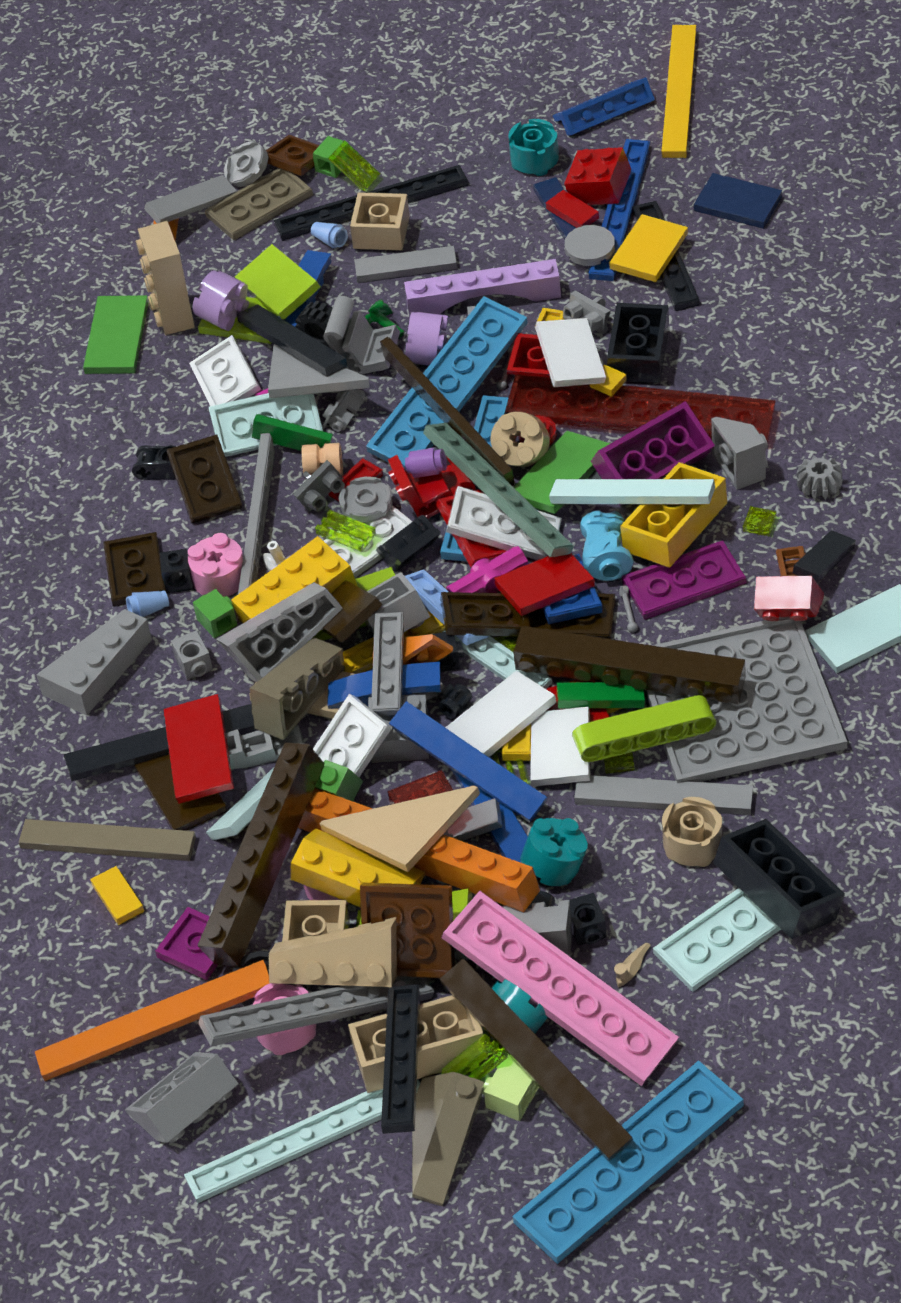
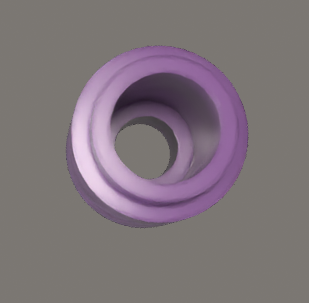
(426, 462)

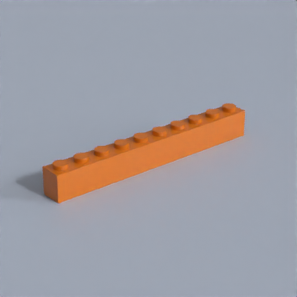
(448, 859)

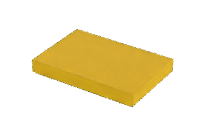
(648, 248)

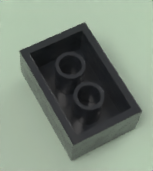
(639, 341)

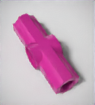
(484, 571)

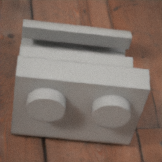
(356, 338)

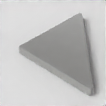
(294, 378)

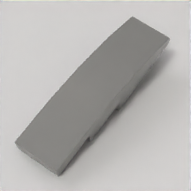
(257, 747)

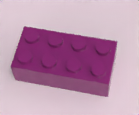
(655, 447)

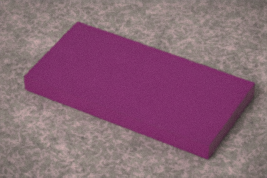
(686, 581)

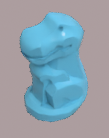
(602, 549)

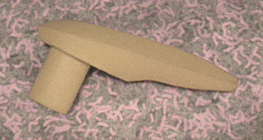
(628, 969)

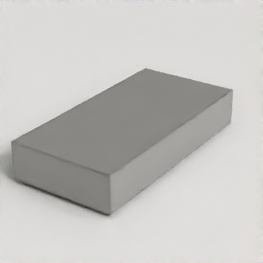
(477, 820)

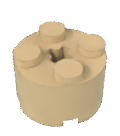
(529, 427)
(691, 831)

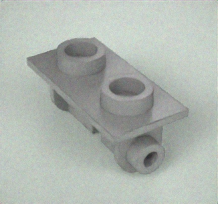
(337, 415)

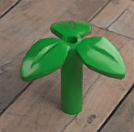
(378, 314)

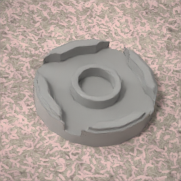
(246, 164)
(589, 245)
(366, 499)

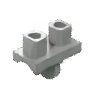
(583, 307)

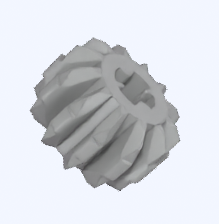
(819, 477)

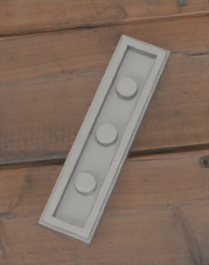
(189, 199)
(405, 264)
(387, 663)

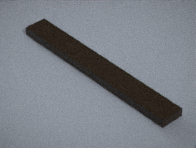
(443, 407)
(536, 1060)

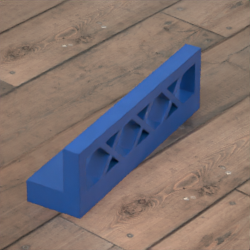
(605, 106)

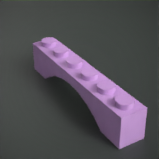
(530, 280)

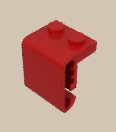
(426, 490)

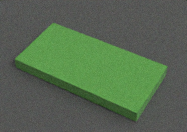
(116, 334)
(564, 460)

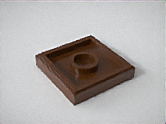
(292, 155)

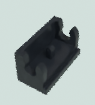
(408, 543)

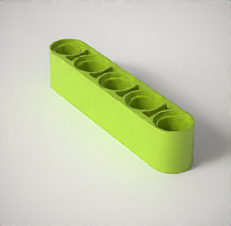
(643, 728)

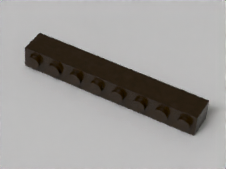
(629, 664)
(261, 855)

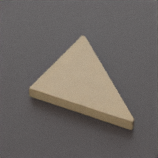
(404, 829)

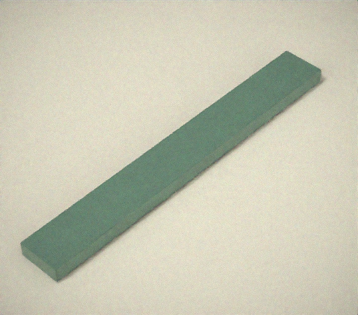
(498, 490)

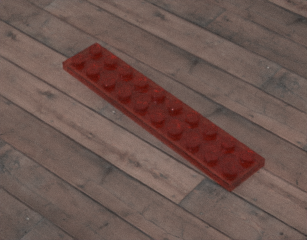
(630, 405)

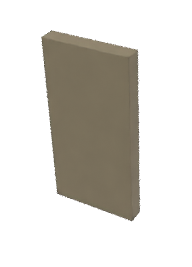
(258, 203)

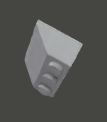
(183, 1096)

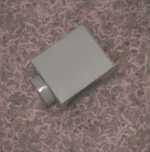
(191, 655)

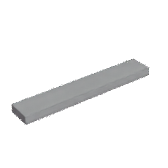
(662, 793)

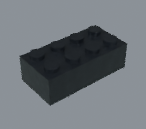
(779, 878)

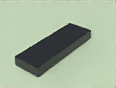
(824, 556)

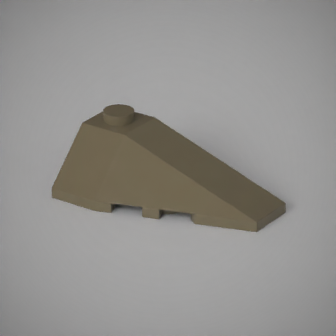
(442, 1124)

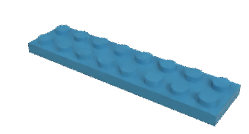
(455, 373)
(600, 1188)

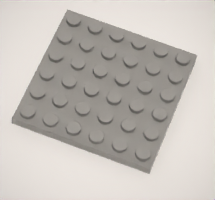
(780, 712)

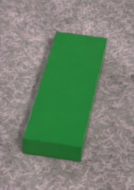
(288, 434)
(598, 695)

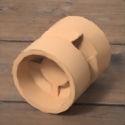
(314, 457)

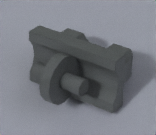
(318, 486)

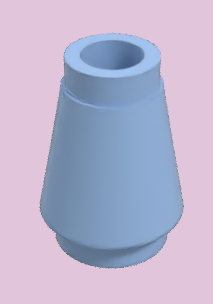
(331, 234)
(147, 602)

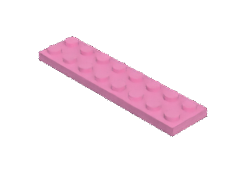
(562, 986)

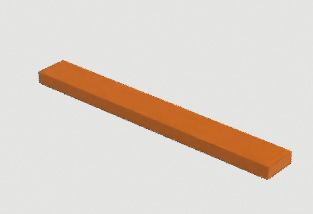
(152, 1020)

